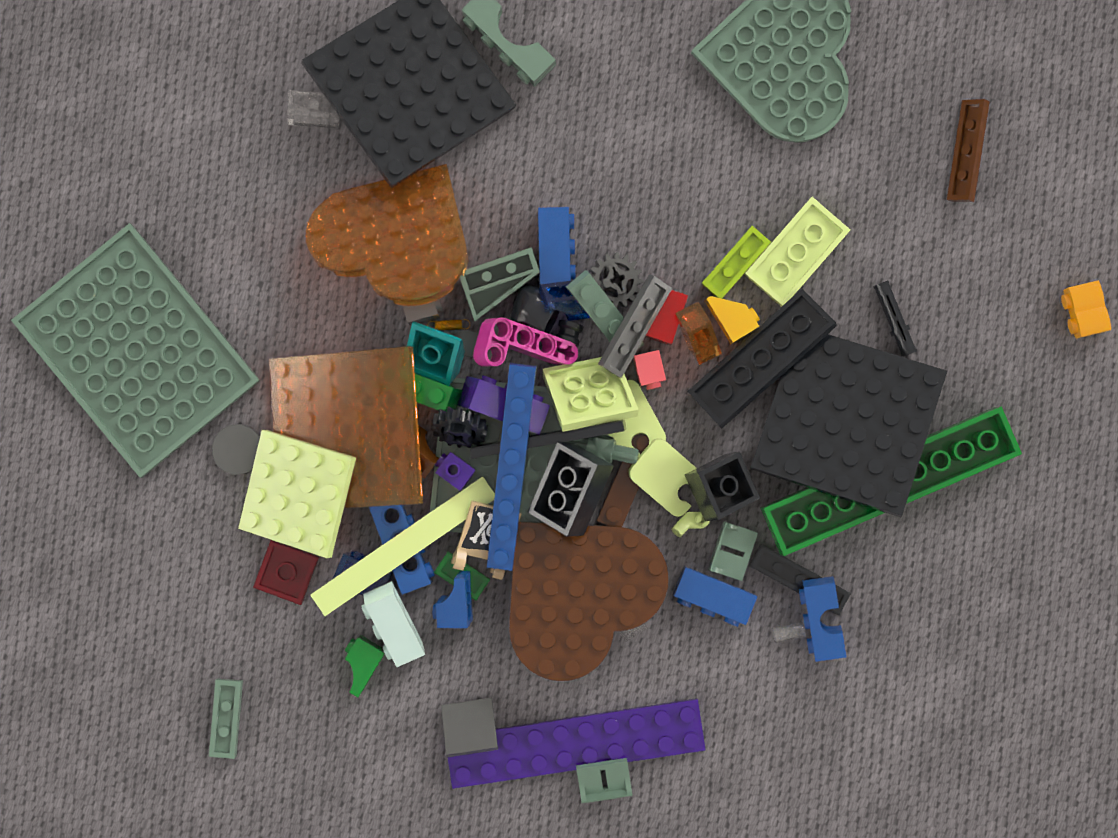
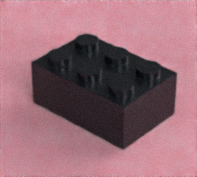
(570, 489)

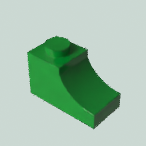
(364, 658)

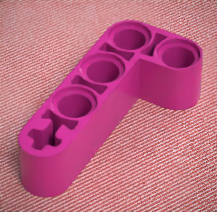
(528, 344)

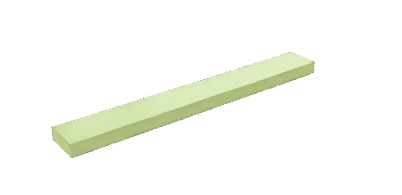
(401, 547)

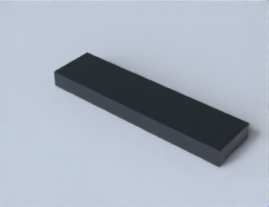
(790, 573)

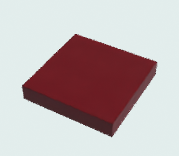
(286, 572)

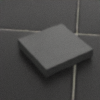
(469, 727)

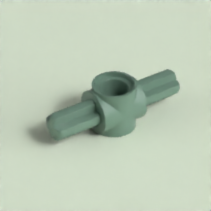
(606, 448)

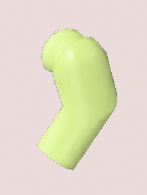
(689, 520)

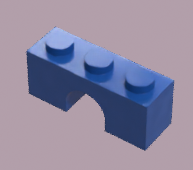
(826, 641)

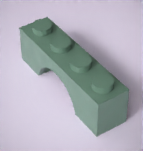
(531, 60)

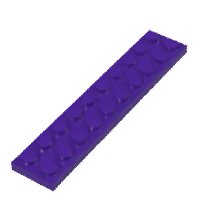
(581, 740)

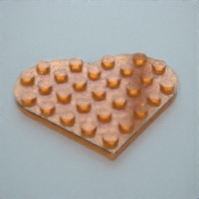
(398, 237)

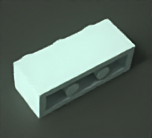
(392, 624)

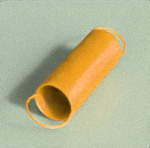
(448, 324)

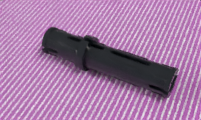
(904, 343)

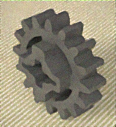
(612, 270)

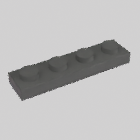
(635, 326)

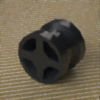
(570, 331)

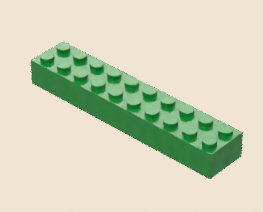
(945, 459)

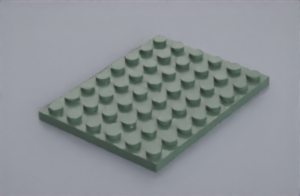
(135, 350)

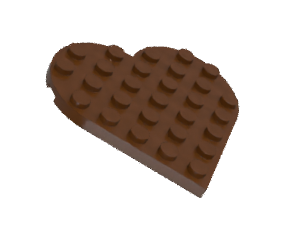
(578, 593)

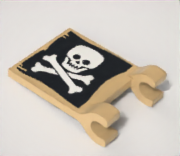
(476, 537)

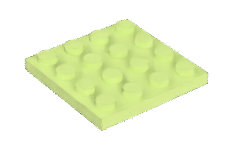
(297, 493)

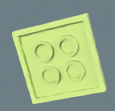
(588, 395)

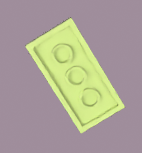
(797, 252)

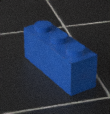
(555, 245)
(714, 596)

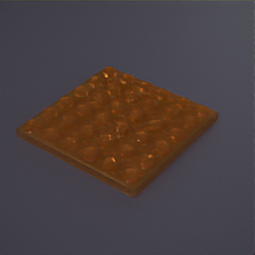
(359, 408)

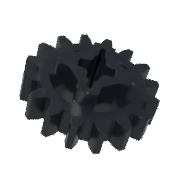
(459, 427)

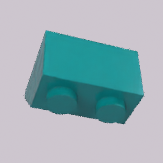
(435, 353)

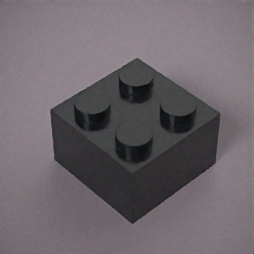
(722, 486)

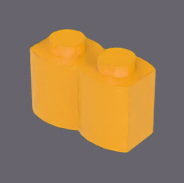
(1086, 309)

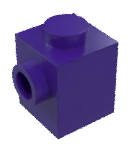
(454, 470)

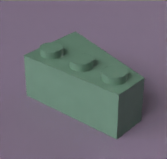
(495, 280)

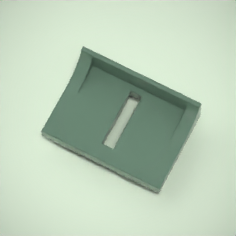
(728, 563)
(591, 782)

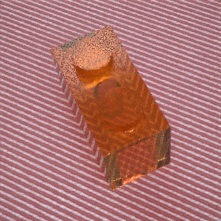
(698, 333)

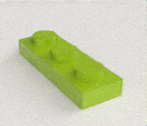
(736, 262)

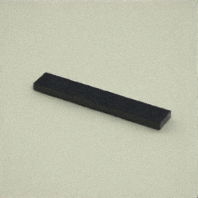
(553, 437)

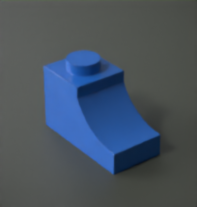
(455, 608)

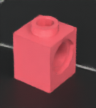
(649, 369)

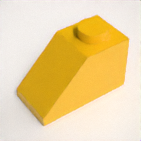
(732, 317)

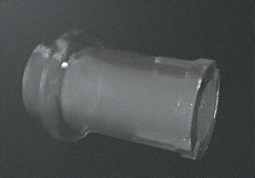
(788, 632)

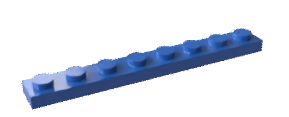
(511, 466)

